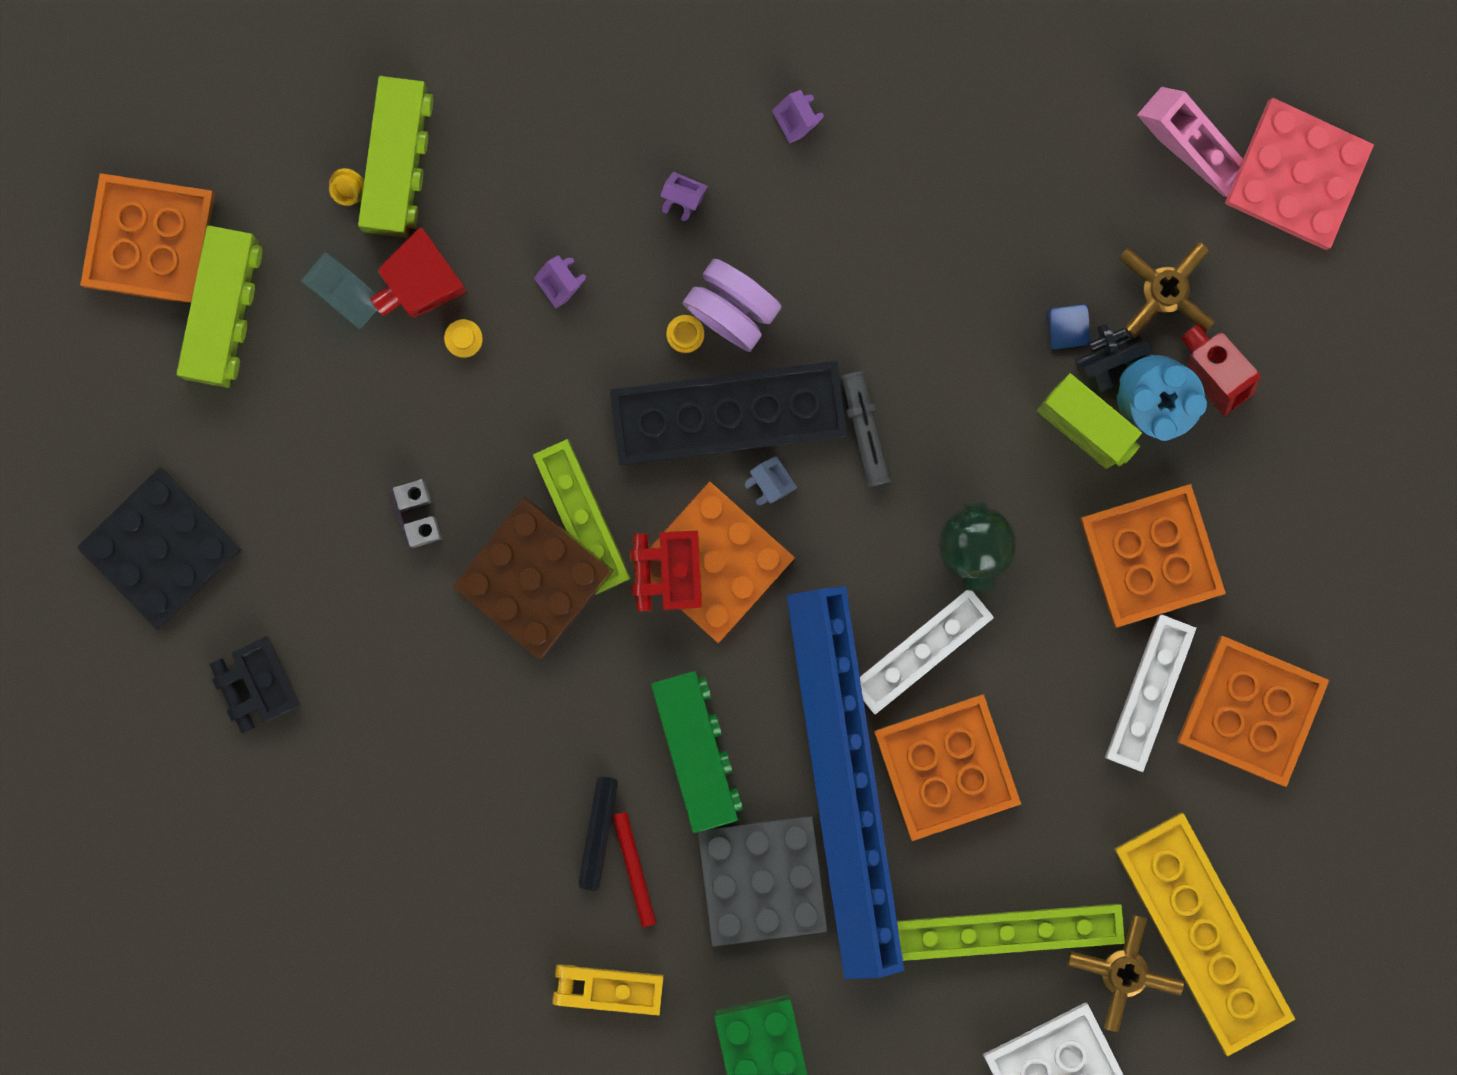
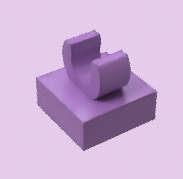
(796, 115)
(683, 192)
(558, 281)

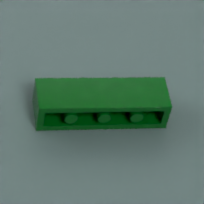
(695, 751)

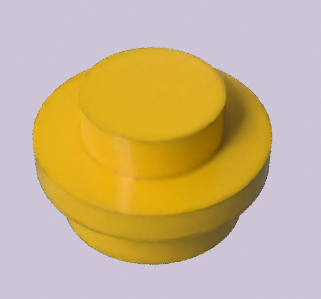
(346, 187)
(685, 334)
(463, 338)

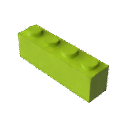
(394, 157)
(219, 307)

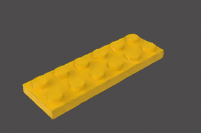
(1204, 934)

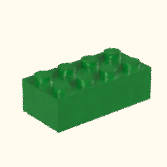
(760, 1038)

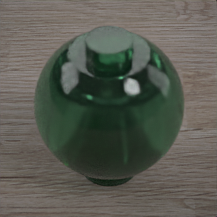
(977, 545)

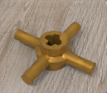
(1179, 293)
(1140, 979)

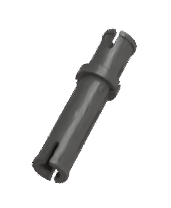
(865, 428)

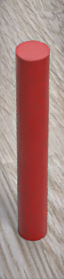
(634, 869)

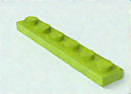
(1011, 932)

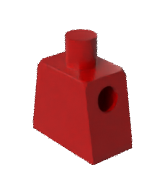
(417, 278)
(1231, 379)

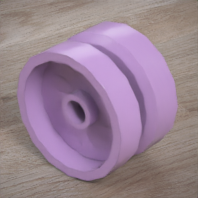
(733, 304)

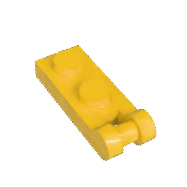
(609, 990)

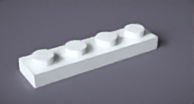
(923, 650)
(1150, 693)

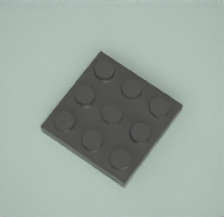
(762, 881)

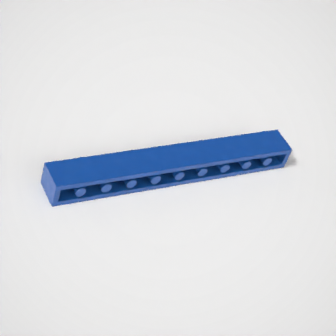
(845, 783)

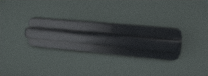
(598, 833)

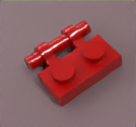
(678, 568)

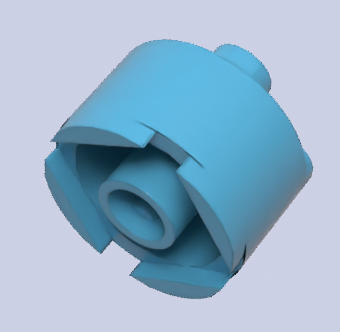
(1181, 398)

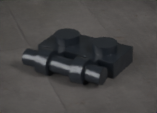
(265, 680)

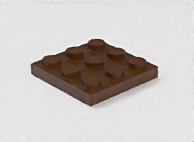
(533, 578)

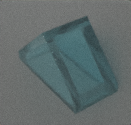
(341, 290)

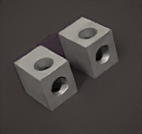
(402, 502)

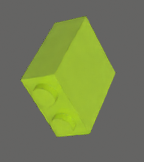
(1090, 423)

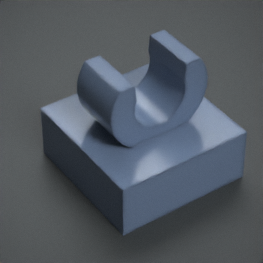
(772, 480)

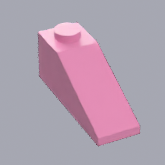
(1192, 137)

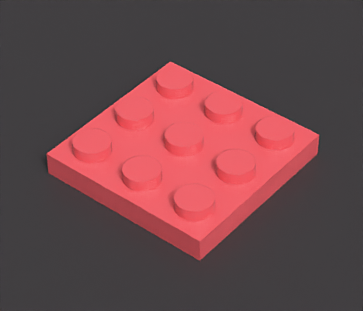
(1299, 174)

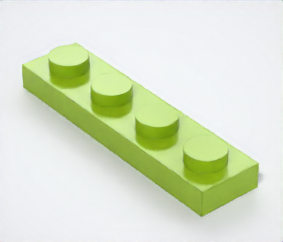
(580, 508)

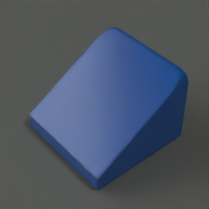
(1068, 326)

